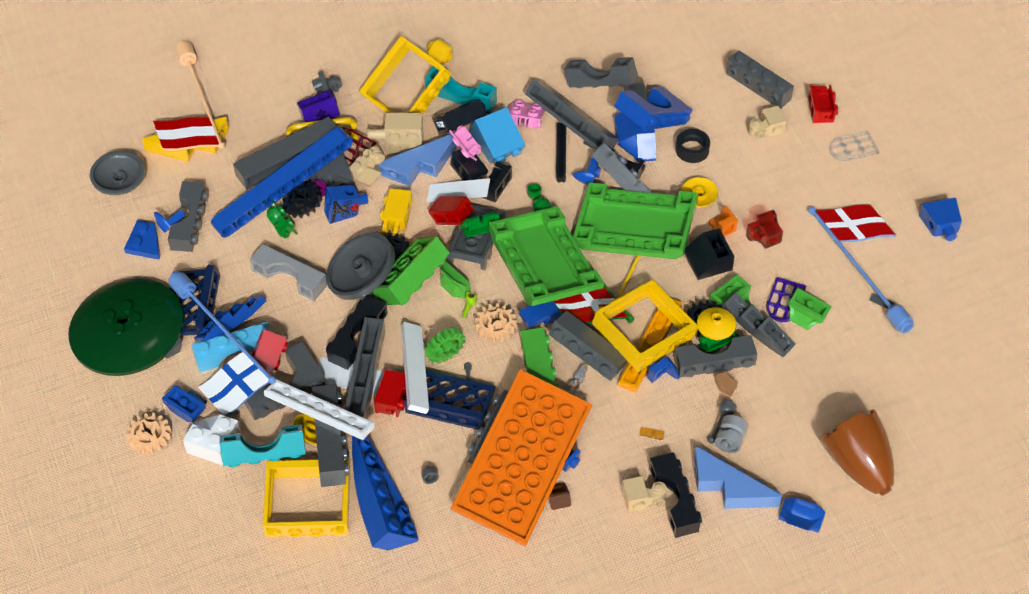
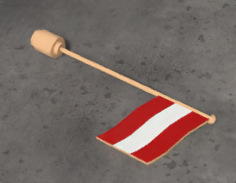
(192, 131)

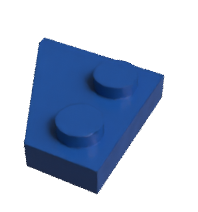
(143, 241)

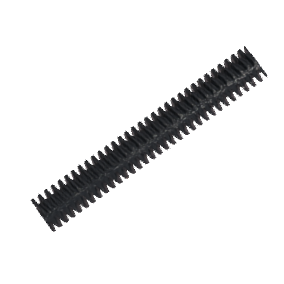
(561, 153)

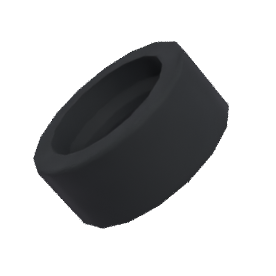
(689, 155)

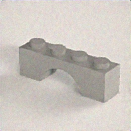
(269, 262)

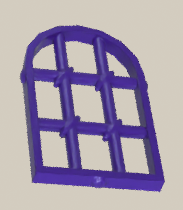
(781, 293)

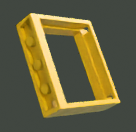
(390, 63)
(665, 304)
(301, 469)

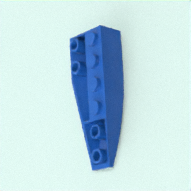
(379, 500)

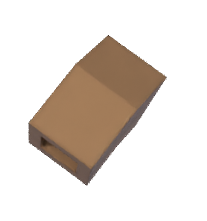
(726, 383)

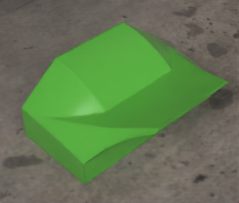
(453, 281)
(734, 285)
(807, 309)

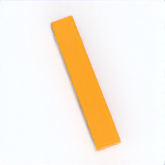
(654, 334)

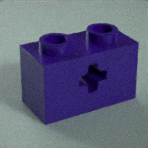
(323, 102)

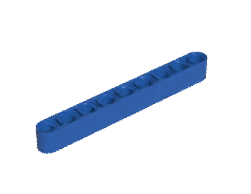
(281, 182)

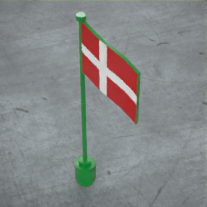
(585, 304)

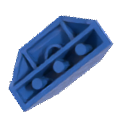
(634, 139)

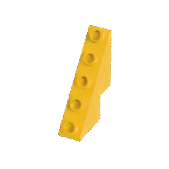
(153, 145)

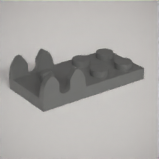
(475, 248)

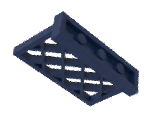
(207, 298)
(451, 414)

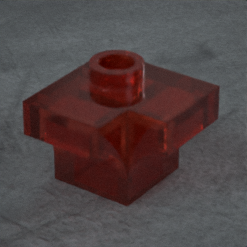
(765, 230)

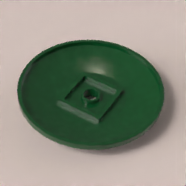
(129, 347)

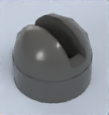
(429, 475)

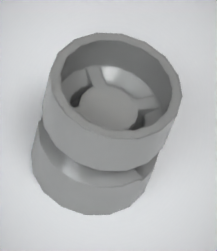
(731, 434)

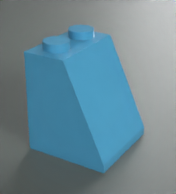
(497, 136)

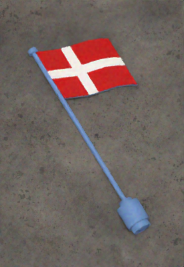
(860, 224)

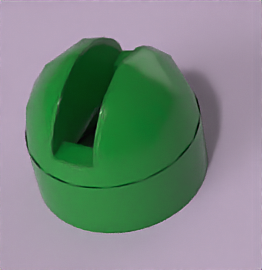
(534, 191)

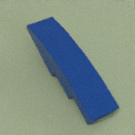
(540, 313)
(231, 318)

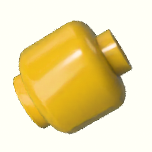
(440, 51)

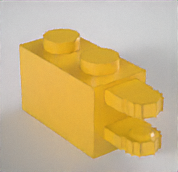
(396, 211)

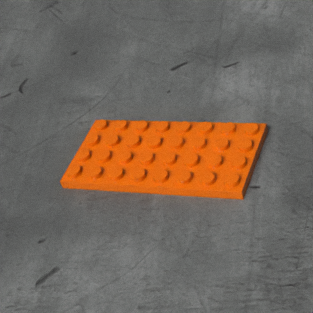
(521, 457)

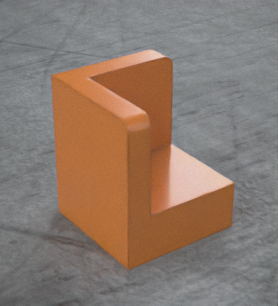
(726, 222)

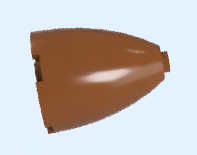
(863, 451)

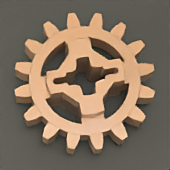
(495, 323)
(148, 433)

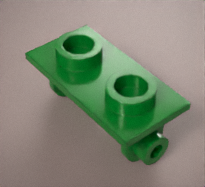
(285, 224)
(475, 226)
(710, 345)

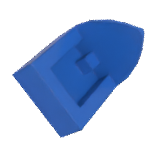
(590, 175)
(166, 224)
(659, 368)

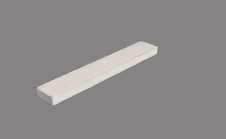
(414, 368)
(319, 409)

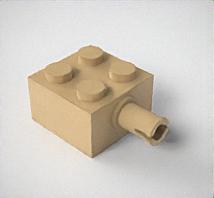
(400, 132)

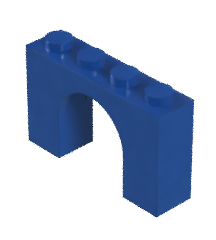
(659, 112)

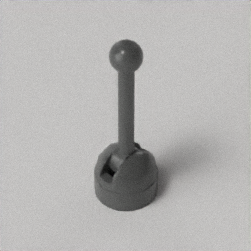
(726, 408)

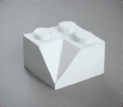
(204, 437)

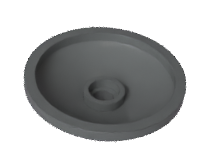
(117, 173)

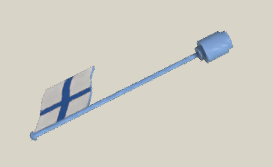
(239, 376)

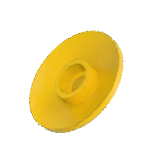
(705, 188)
(716, 323)
(308, 427)

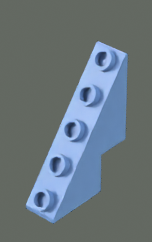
(425, 158)
(737, 487)

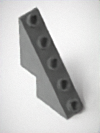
(334, 173)

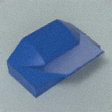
(184, 403)
(802, 514)

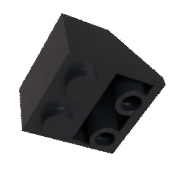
(709, 254)

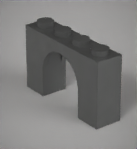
(306, 376)

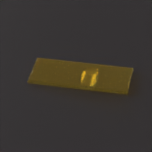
(651, 433)

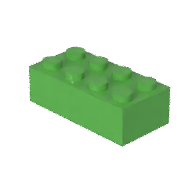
(411, 270)

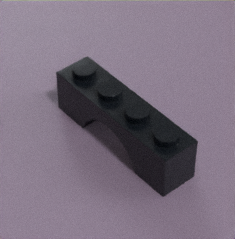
(343, 349)
(682, 517)

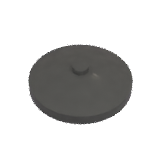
(360, 266)

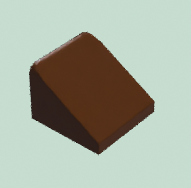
(559, 497)

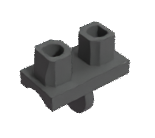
(325, 84)

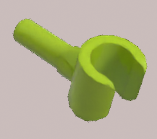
(470, 301)

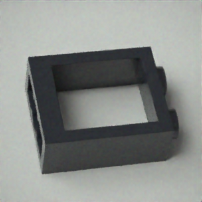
(459, 116)

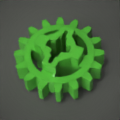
(444, 345)

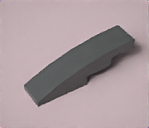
(757, 325)

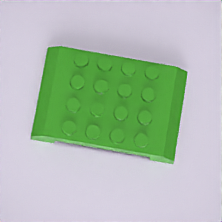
(635, 222)
(543, 256)

